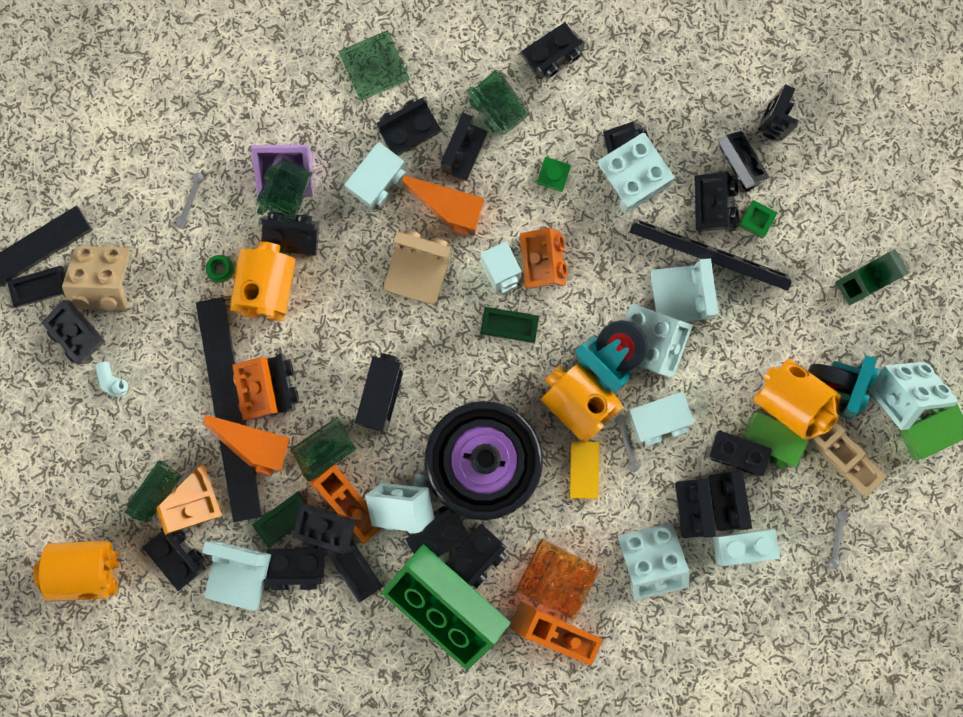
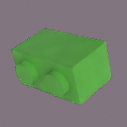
(934, 432)
(785, 444)

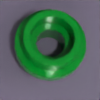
(213, 262)

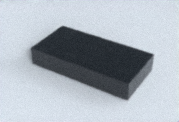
(36, 286)
(357, 573)

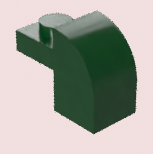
(872, 277)

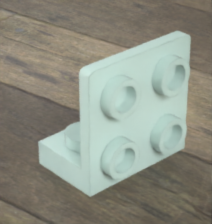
(636, 172)
(685, 292)
(664, 337)
(909, 390)
(654, 561)
(236, 575)

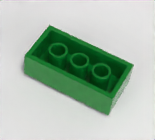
(446, 608)

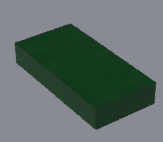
(509, 325)
(279, 520)

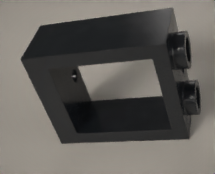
(380, 393)

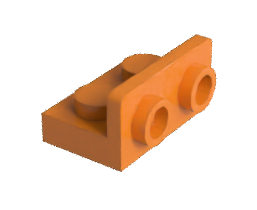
(543, 258)
(254, 388)

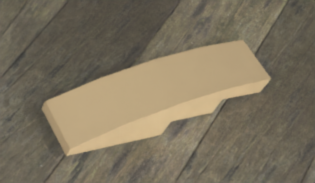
(849, 460)

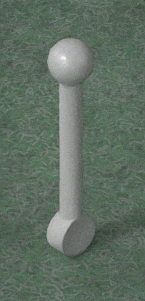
(182, 220)
(620, 420)
(841, 515)

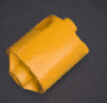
(262, 282)
(573, 395)
(799, 400)
(77, 571)

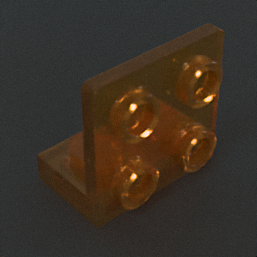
(557, 579)

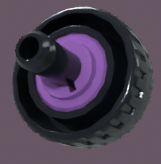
(483, 460)

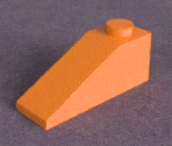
(451, 206)
(252, 445)
(344, 500)
(555, 633)

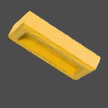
(584, 470)

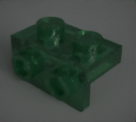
(497, 103)
(284, 188)
(152, 492)

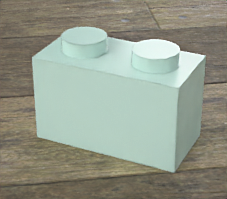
(376, 176)
(501, 268)
(660, 417)
(400, 507)
(746, 547)

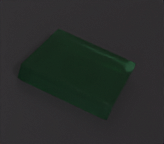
(374, 65)
(323, 449)

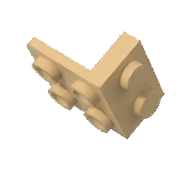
(417, 267)
(97, 278)

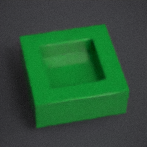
(553, 174)
(757, 219)

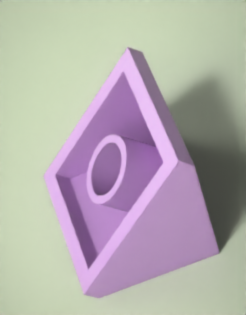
(266, 155)

